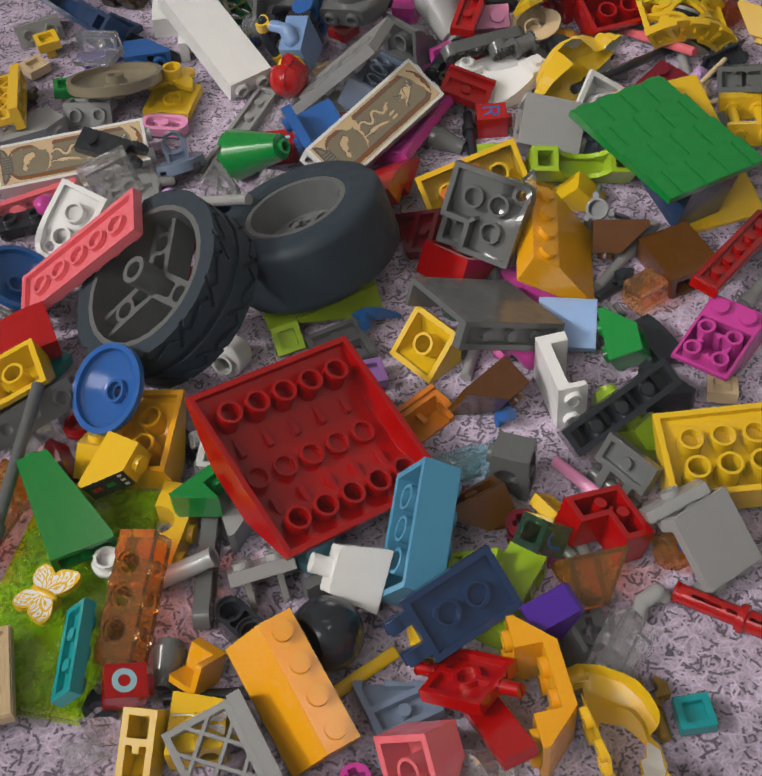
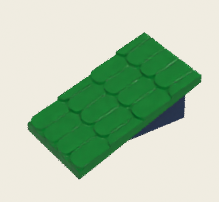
(670, 146)

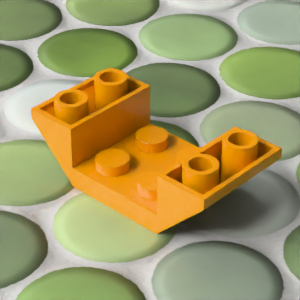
(541, 657)

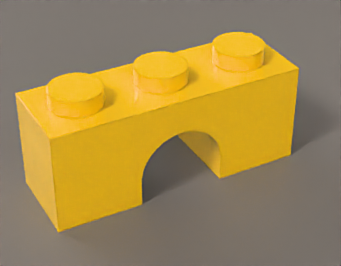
(183, 529)

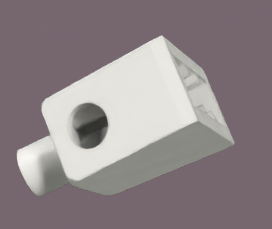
(353, 573)

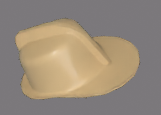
(540, 20)

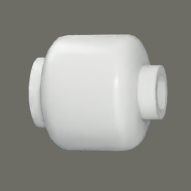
(234, 358)

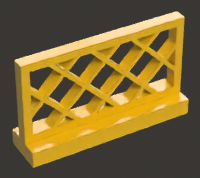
(14, 98)

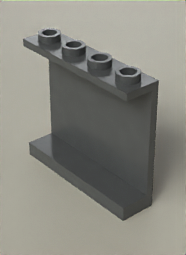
(487, 312)

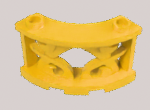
(676, 26)

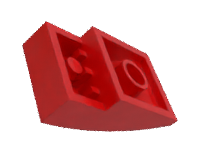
(398, 178)
(29, 323)

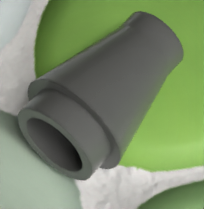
(446, 141)
(167, 657)

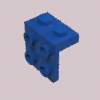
(310, 123)

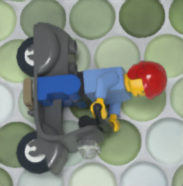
(302, 33)

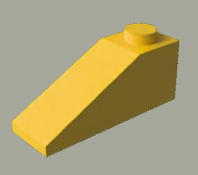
(141, 741)

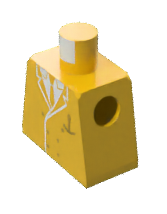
(183, 708)

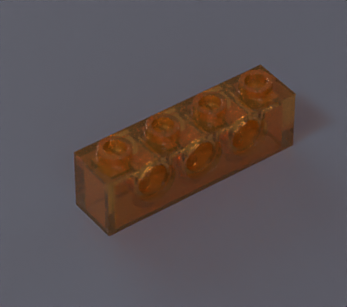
(138, 576)

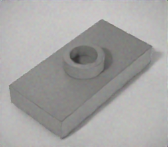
(674, 499)

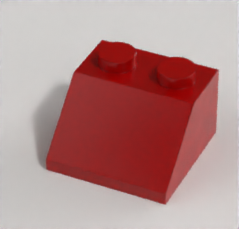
(445, 262)

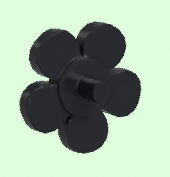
(32, 96)

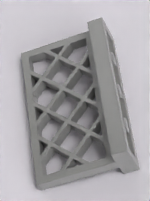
(246, 729)

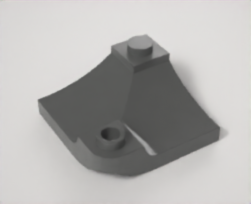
(484, 213)

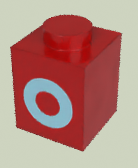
(125, 685)

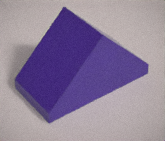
(554, 611)

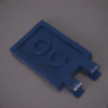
(455, 607)

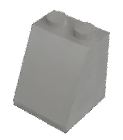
(546, 122)

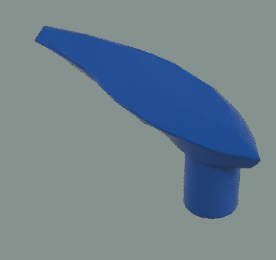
(366, 314)
(504, 415)

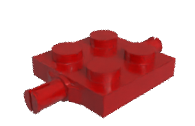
(469, 681)

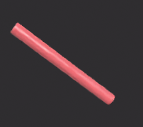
(678, 47)

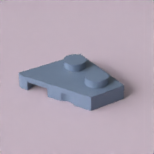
(394, 704)

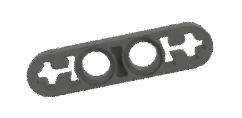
(478, 44)
(206, 582)

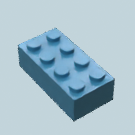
(420, 526)

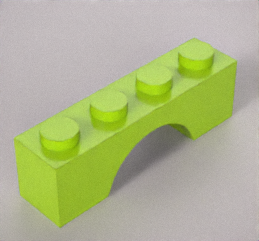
(557, 166)

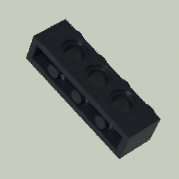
(619, 407)

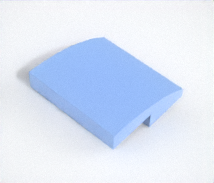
(579, 320)

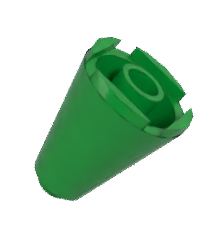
(251, 151)

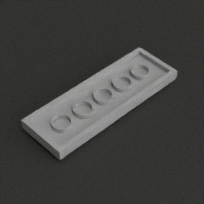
(340, 69)

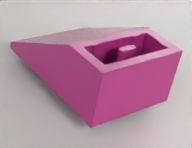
(721, 338)

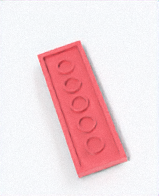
(85, 252)

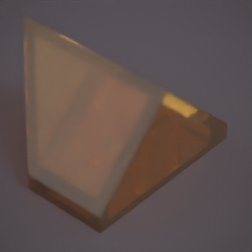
(592, 575)

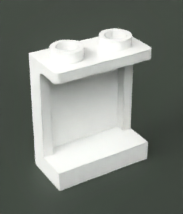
(563, 399)

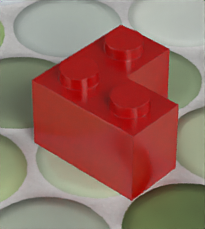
(606, 517)

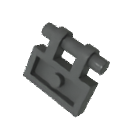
(628, 464)

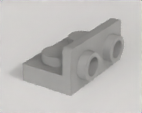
(26, 29)
(88, 112)

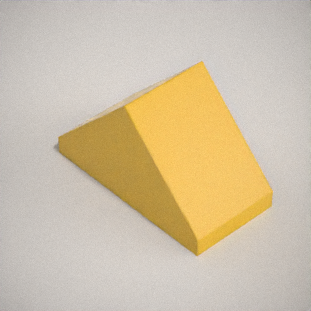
(577, 191)

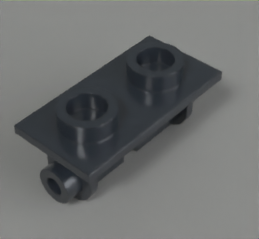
(731, 51)
(432, 70)
(13, 224)

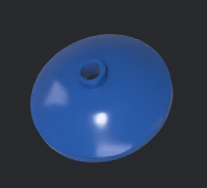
(14, 264)
(108, 388)

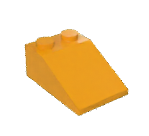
(161, 430)

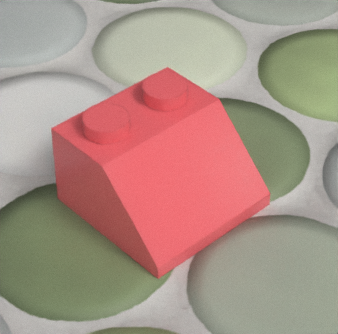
(421, 749)

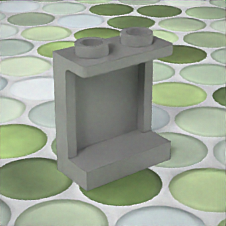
(713, 540)

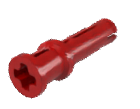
(741, 618)

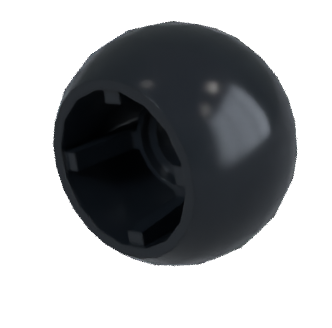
(332, 630)

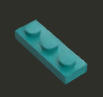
(74, 653)

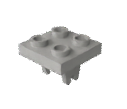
(247, 571)

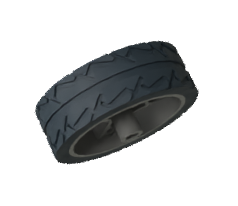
(152, 285)

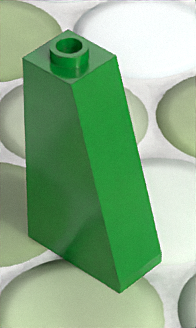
(63, 514)

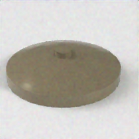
(114, 81)

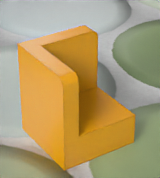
(202, 668)

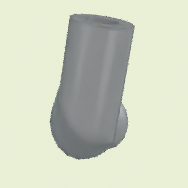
(647, 598)

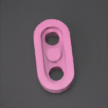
(161, 123)

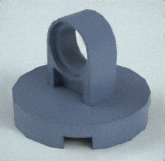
(178, 159)

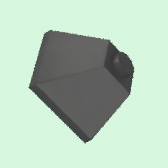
(408, 42)

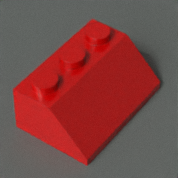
(605, 15)

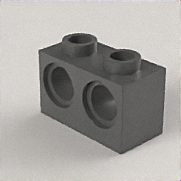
(739, 78)

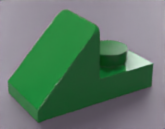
(198, 496)

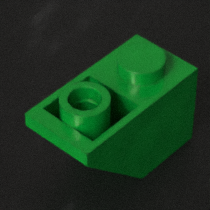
(624, 340)

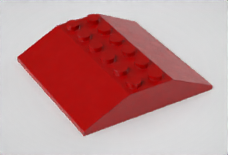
(306, 445)

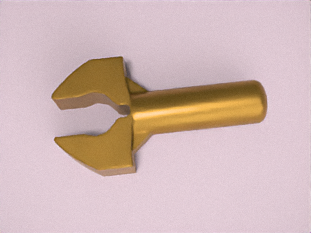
(662, 694)

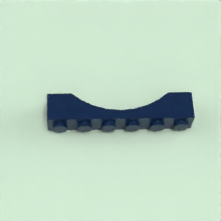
(88, 16)

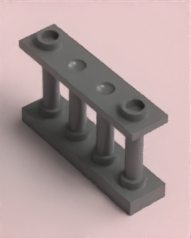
(54, 402)

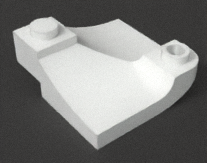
(512, 75)
(66, 214)

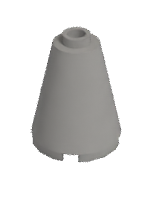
(439, 16)

